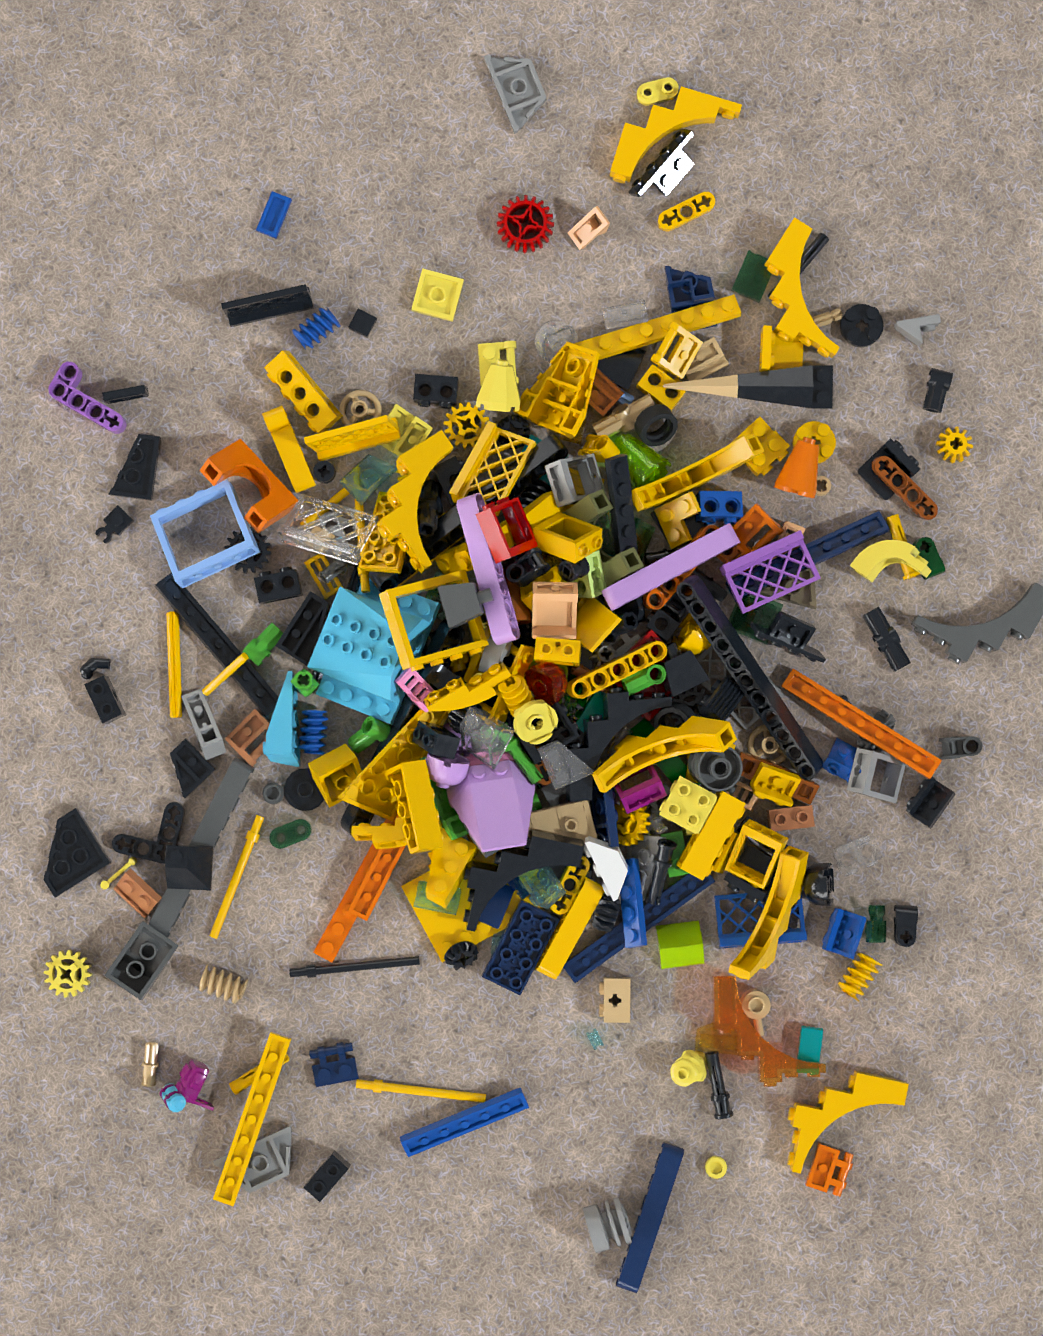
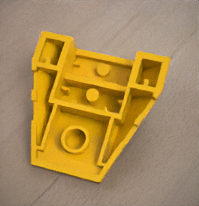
(562, 392)

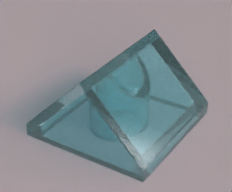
(367, 477)

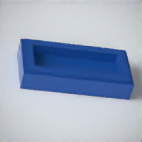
(274, 215)

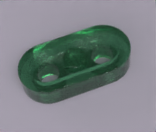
(291, 834)

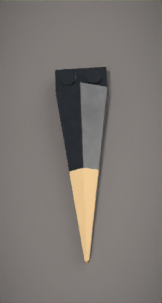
(796, 386)

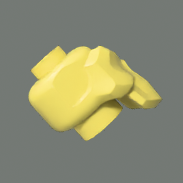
(689, 1068)

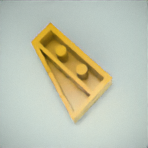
(448, 868)

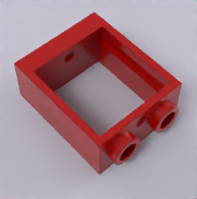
(517, 524)

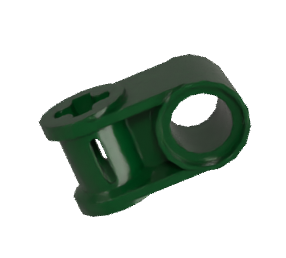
(931, 555)

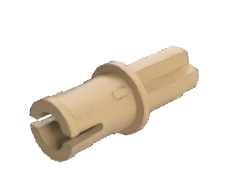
(150, 1064)

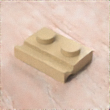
(707, 361)

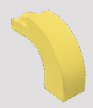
(887, 552)

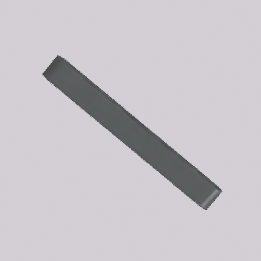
(206, 835)

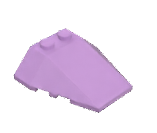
(494, 805)

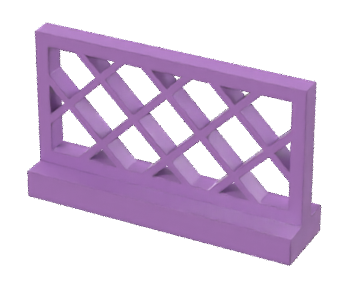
(761, 555)

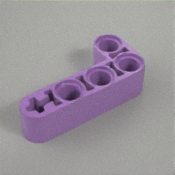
(88, 405)

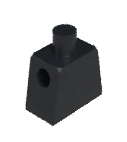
(681, 670)

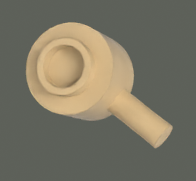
(756, 1006)

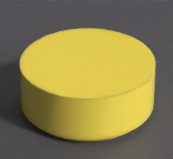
(715, 1167)

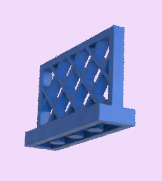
(740, 939)

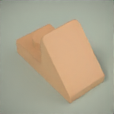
(589, 228)

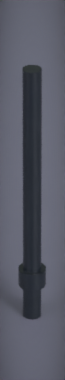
(313, 970)

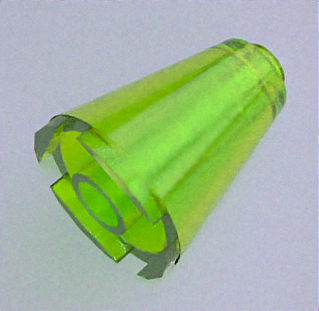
(643, 462)

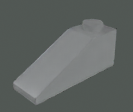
(203, 724)

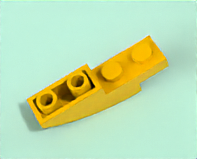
(461, 695)
(382, 836)

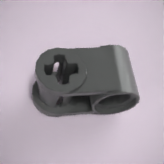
(958, 747)

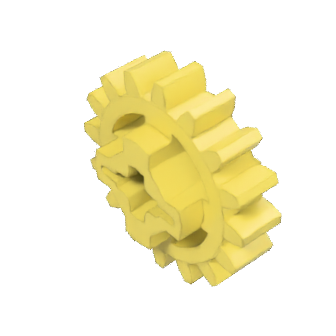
(73, 980)

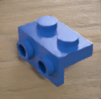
(840, 759)
(844, 933)

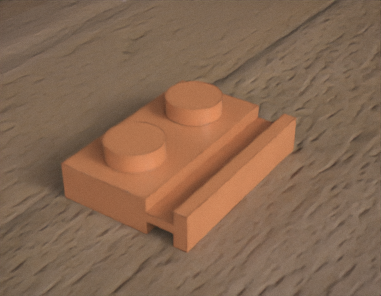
(137, 893)

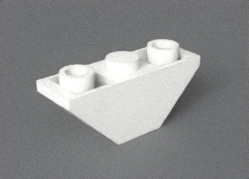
(608, 864)

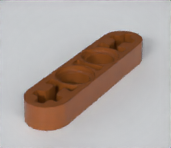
(902, 490)

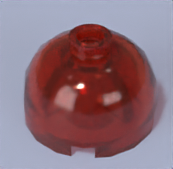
(546, 682)

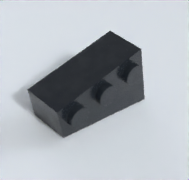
(305, 628)

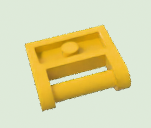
(682, 353)

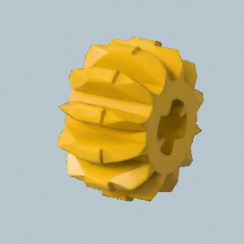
(948, 438)

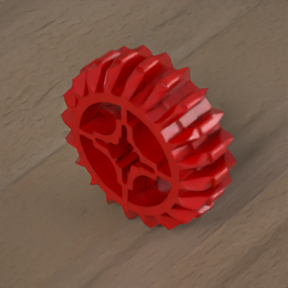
(533, 226)

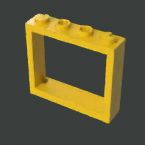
(398, 629)

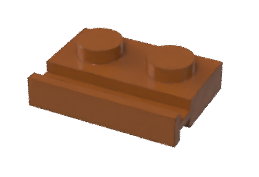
(604, 393)

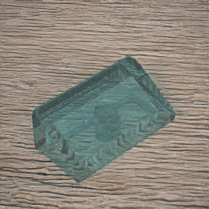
(422, 902)

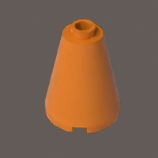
(800, 469)

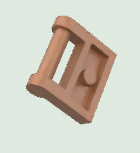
(246, 734)

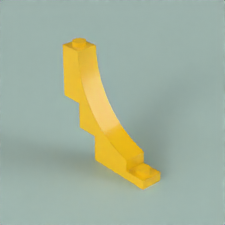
(690, 109)

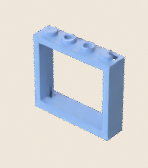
(218, 561)

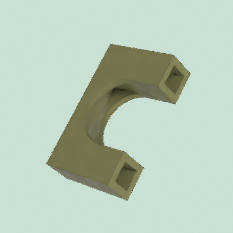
(590, 510)

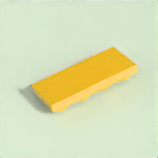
(378, 552)

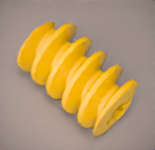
(515, 692)
(859, 975)

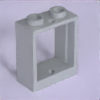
(562, 483)
(861, 782)

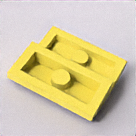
(411, 428)

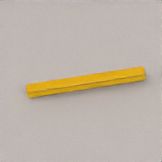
(174, 664)

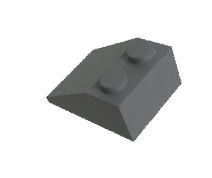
(141, 961)

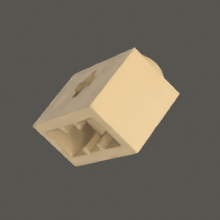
(621, 1011)

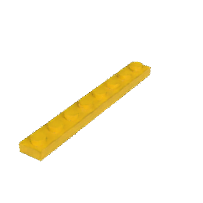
(656, 329)
(252, 1118)

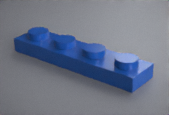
(632, 907)

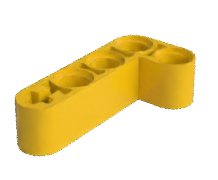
(289, 449)

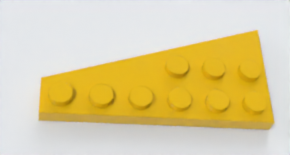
(371, 788)

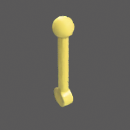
(105, 884)

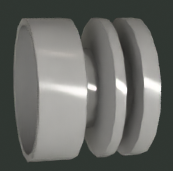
(607, 1225)

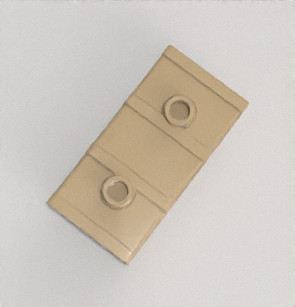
(565, 819)

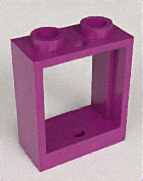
(643, 793)

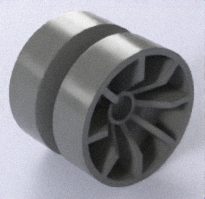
(716, 769)

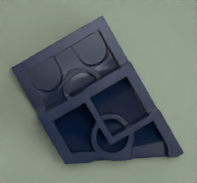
(687, 290)

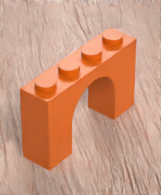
(242, 461)

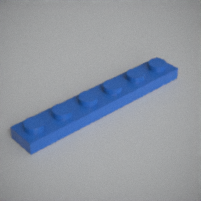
(464, 1122)

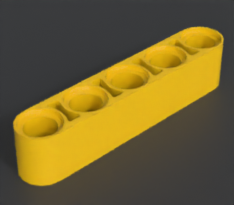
(625, 664)
(569, 929)

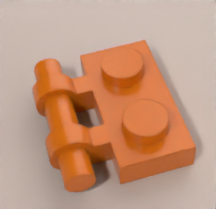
(823, 1167)

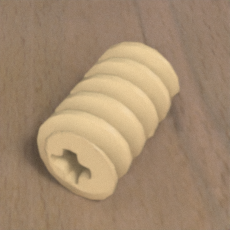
(222, 985)

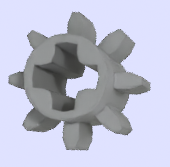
(604, 650)

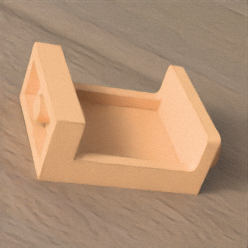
(554, 610)

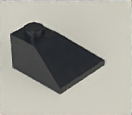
(189, 867)

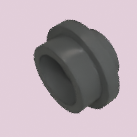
(273, 793)

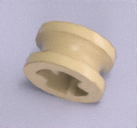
(827, 486)

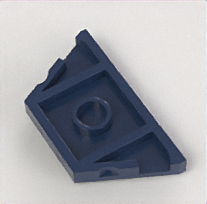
(604, 814)

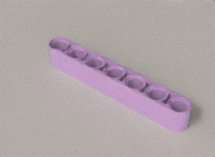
(670, 567)
(488, 574)

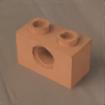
(790, 818)

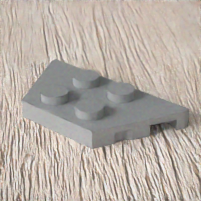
(517, 88)
(268, 1161)

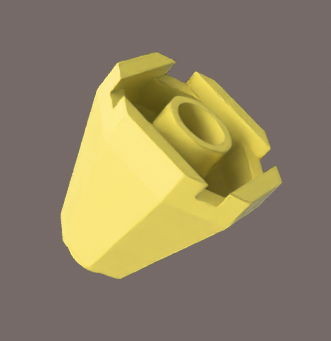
(499, 388)

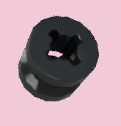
(328, 472)

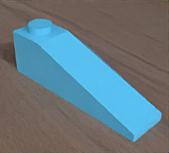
(281, 738)

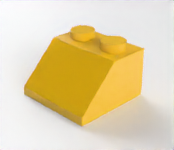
(335, 772)

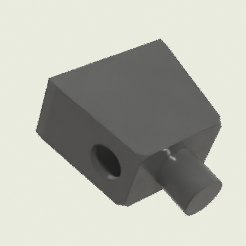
(463, 602)

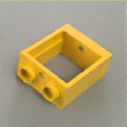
(552, 532)
(566, 654)
(764, 836)

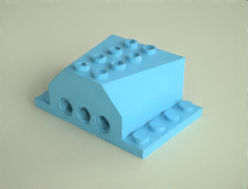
(360, 653)

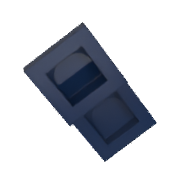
(496, 907)

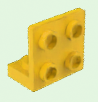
(778, 354)

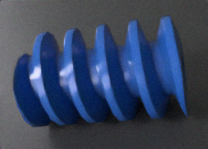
(316, 328)
(313, 732)

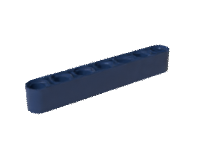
(650, 1217)

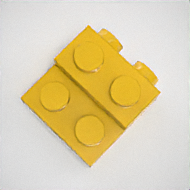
(772, 443)

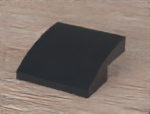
(622, 367)

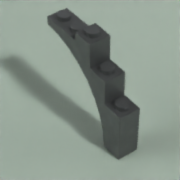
(963, 639)

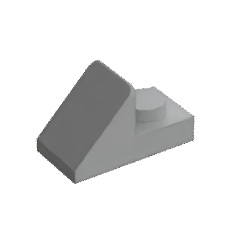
(911, 327)

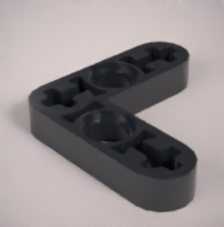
(154, 846)

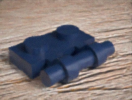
(335, 1071)

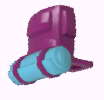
(187, 1087)

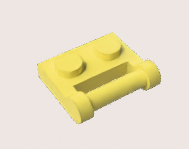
(490, 352)

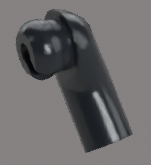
(92, 664)

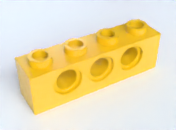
(328, 413)

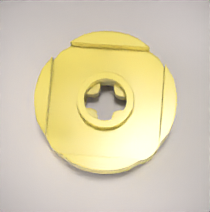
(527, 713)

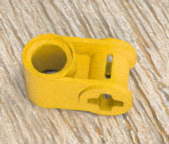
(601, 446)

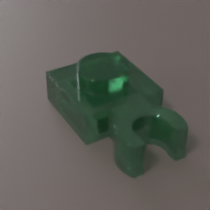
(876, 926)

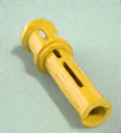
(898, 534)

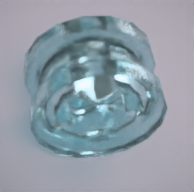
(595, 1039)

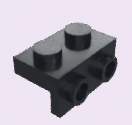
(929, 802)

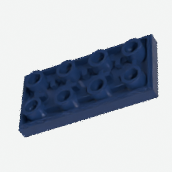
(520, 947)

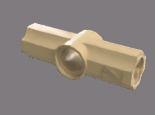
(622, 417)

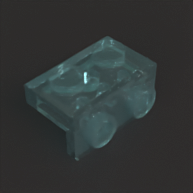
(542, 886)

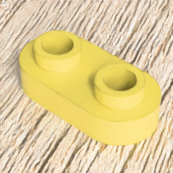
(657, 90)

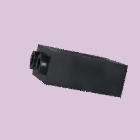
(571, 727)

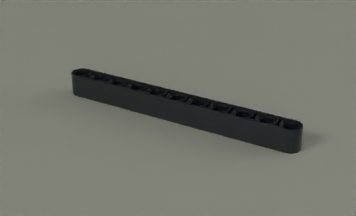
(449, 525)
(440, 640)
(747, 667)

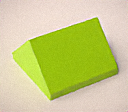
(680, 944)

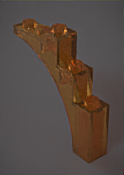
(748, 1043)

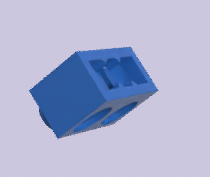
(717, 501)

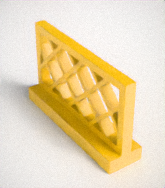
(354, 437)
(478, 457)

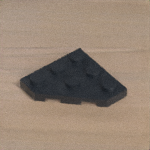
(73, 854)

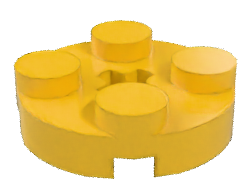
(821, 432)

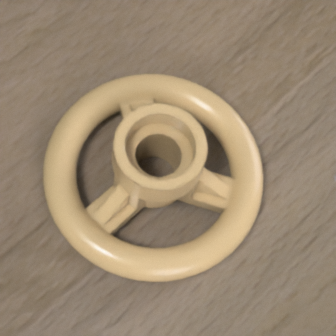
(359, 403)
(750, 744)

